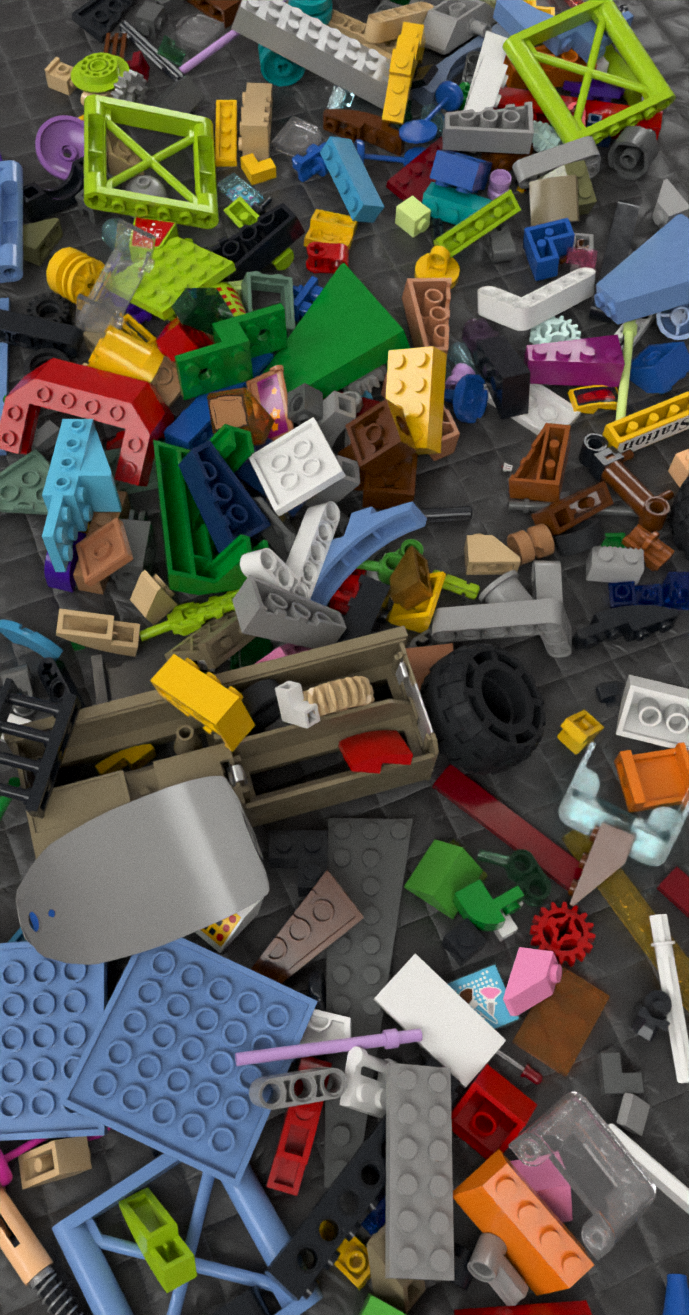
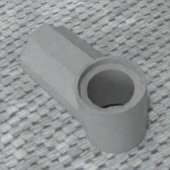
(491, 1266)

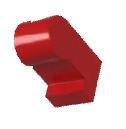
(348, 589)

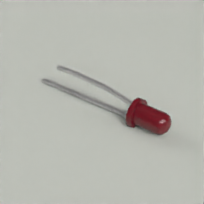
(528, 1072)

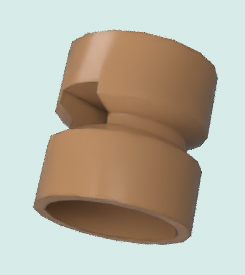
(534, 543)

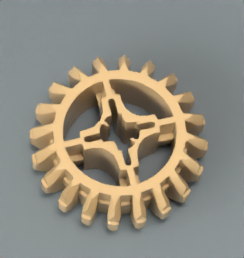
(340, 695)

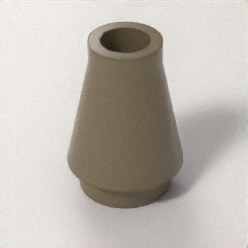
(186, 740)

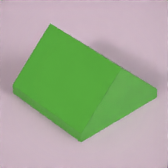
(442, 874)

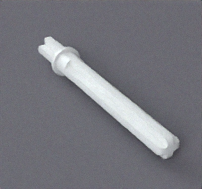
(670, 985)

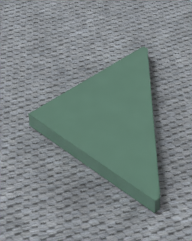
(23, 485)

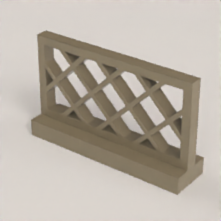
(213, 641)

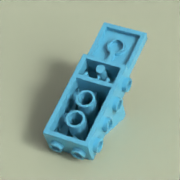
(75, 488)

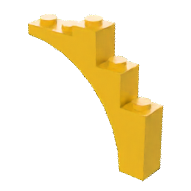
(403, 63)

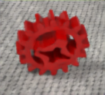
(575, 941)

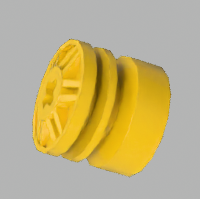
(73, 273)

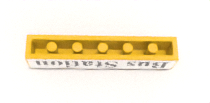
(649, 424)

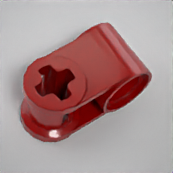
(328, 257)

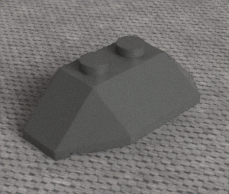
(280, 533)

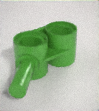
(390, 560)

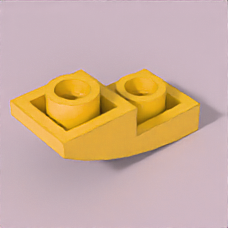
(353, 1258)

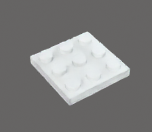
(296, 466)

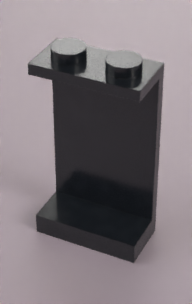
(124, 677)

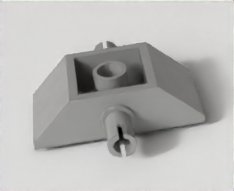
(455, 22)

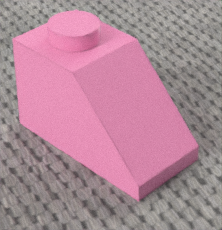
(531, 979)

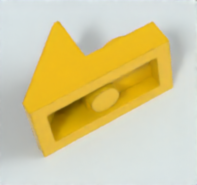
(579, 731)

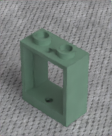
(270, 283)

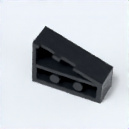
(367, 609)

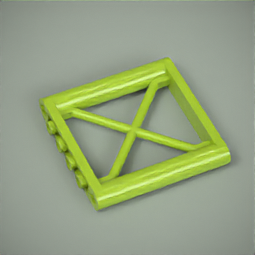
(606, 17)
(99, 193)

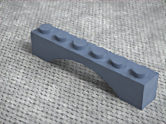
(451, 67)

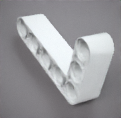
(538, 306)
(305, 558)

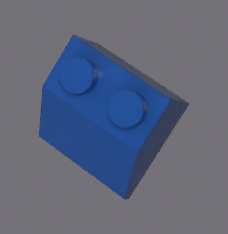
(660, 367)

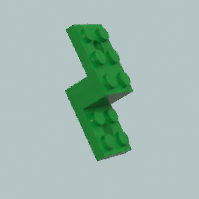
(231, 355)

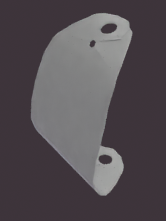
(143, 875)

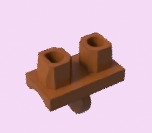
(655, 551)

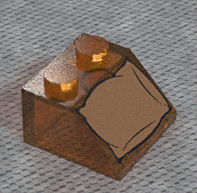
(240, 410)

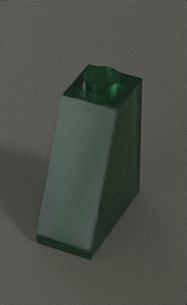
(201, 308)

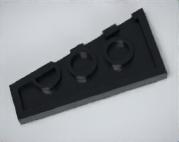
(101, 16)

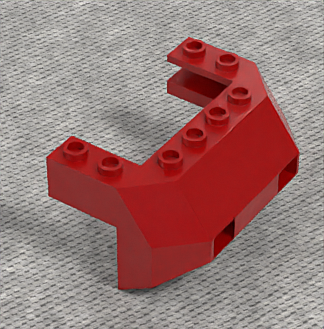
(94, 396)

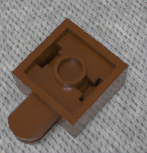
(368, 432)
(379, 495)

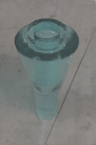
(460, 353)

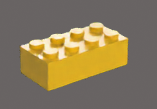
(418, 388)

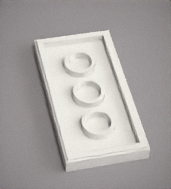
(543, 408)
(449, 1025)

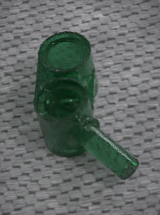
(532, 876)

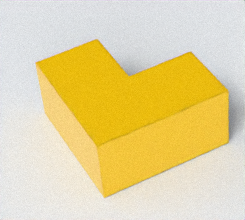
(257, 171)

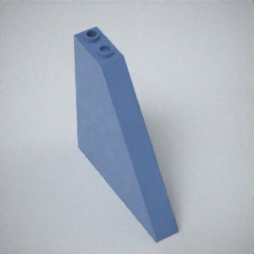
(650, 278)

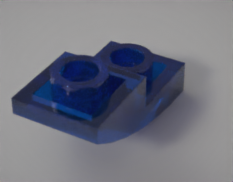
(628, 594)

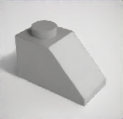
(669, 205)

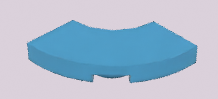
(29, 639)

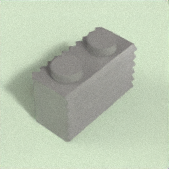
(614, 564)

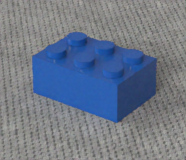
(460, 170)

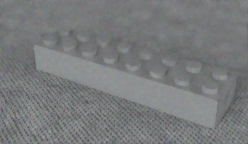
(315, 47)

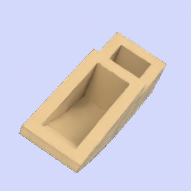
(98, 631)

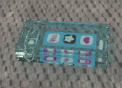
(235, 187)

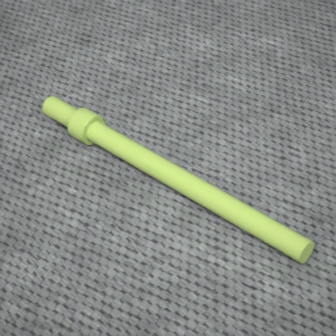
(629, 333)

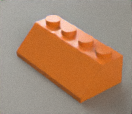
(535, 1238)

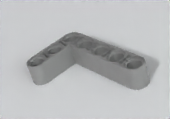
(507, 620)

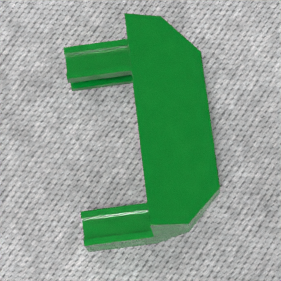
(189, 551)

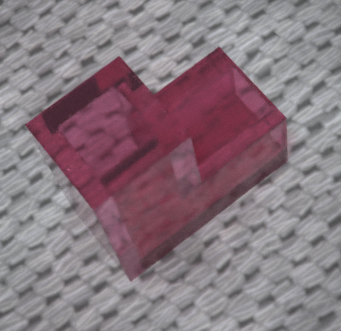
(583, 256)

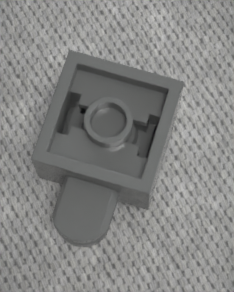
(143, 549)

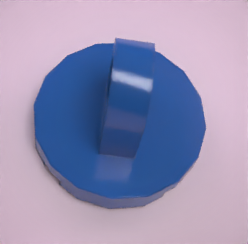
(468, 398)

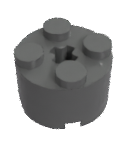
(633, 152)

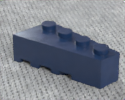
(221, 497)

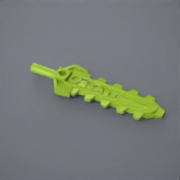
(190, 616)

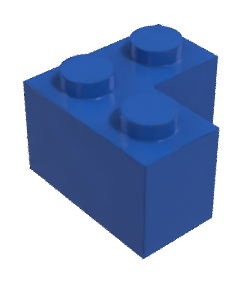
(545, 245)

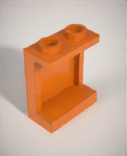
(653, 777)

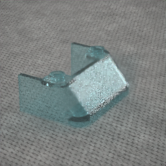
(584, 810)

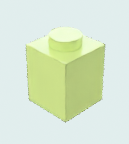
(413, 216)

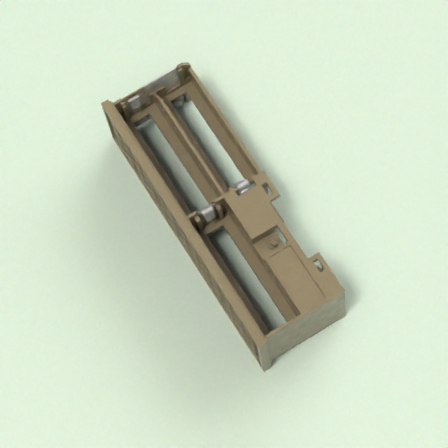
(154, 721)

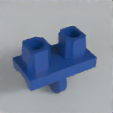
(310, 163)
(304, 297)

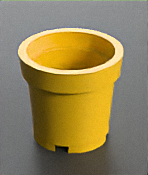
(126, 355)

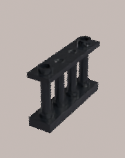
(55, 741)

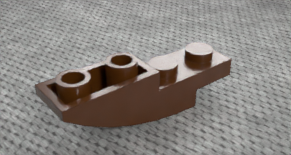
(363, 126)

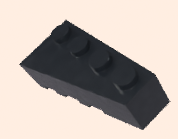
(259, 243)

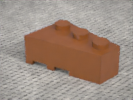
(544, 467)

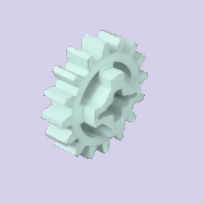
(544, 137)
(554, 331)

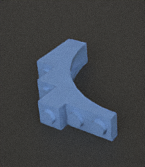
(519, 15)
(364, 535)

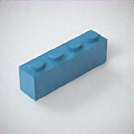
(351, 179)

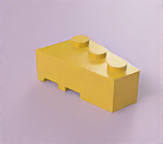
(204, 699)

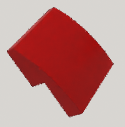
(370, 749)

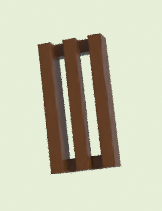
(115, 40)

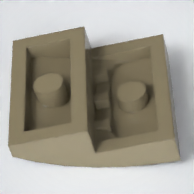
(554, 199)

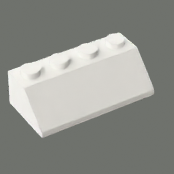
(654, 712)

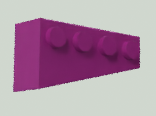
(576, 362)

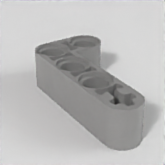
(544, 162)

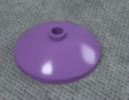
(56, 137)

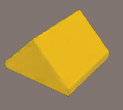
(420, 616)

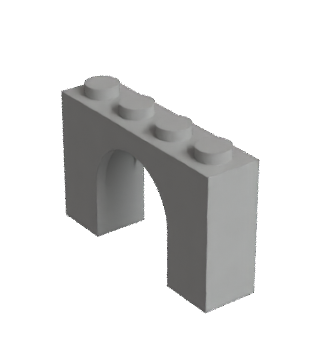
(337, 412)

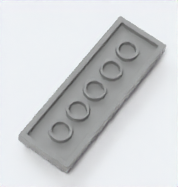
(419, 1173)

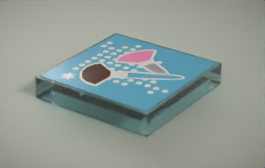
(485, 994)

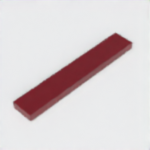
(507, 826)

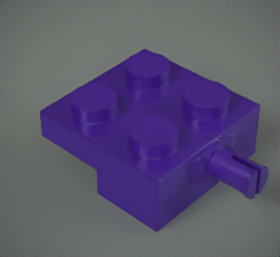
(597, 90)

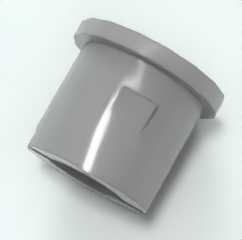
(505, 589)

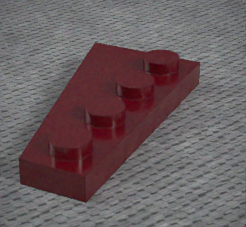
(415, 176)

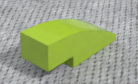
(158, 1239)

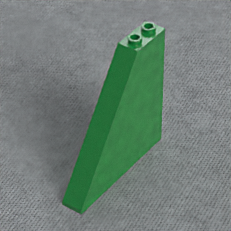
(339, 337)

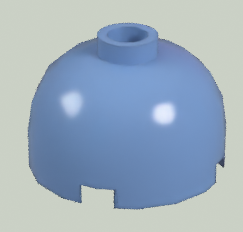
(674, 322)

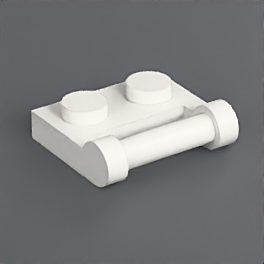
(363, 1092)

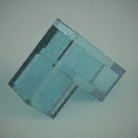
(340, 98)

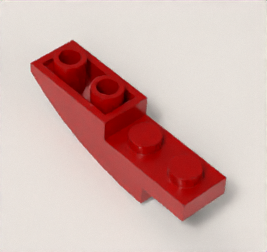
(296, 1137)

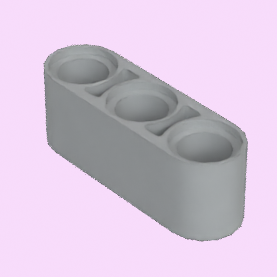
(546, 580)
(312, 1092)

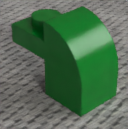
(484, 911)

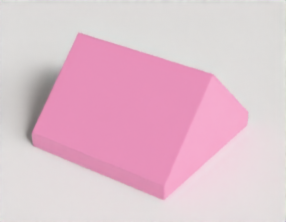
(550, 1187)

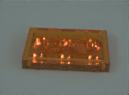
(562, 1022)

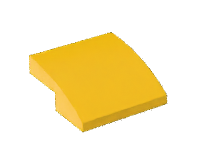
(331, 228)

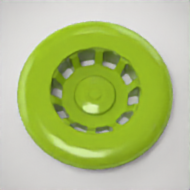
(98, 72)

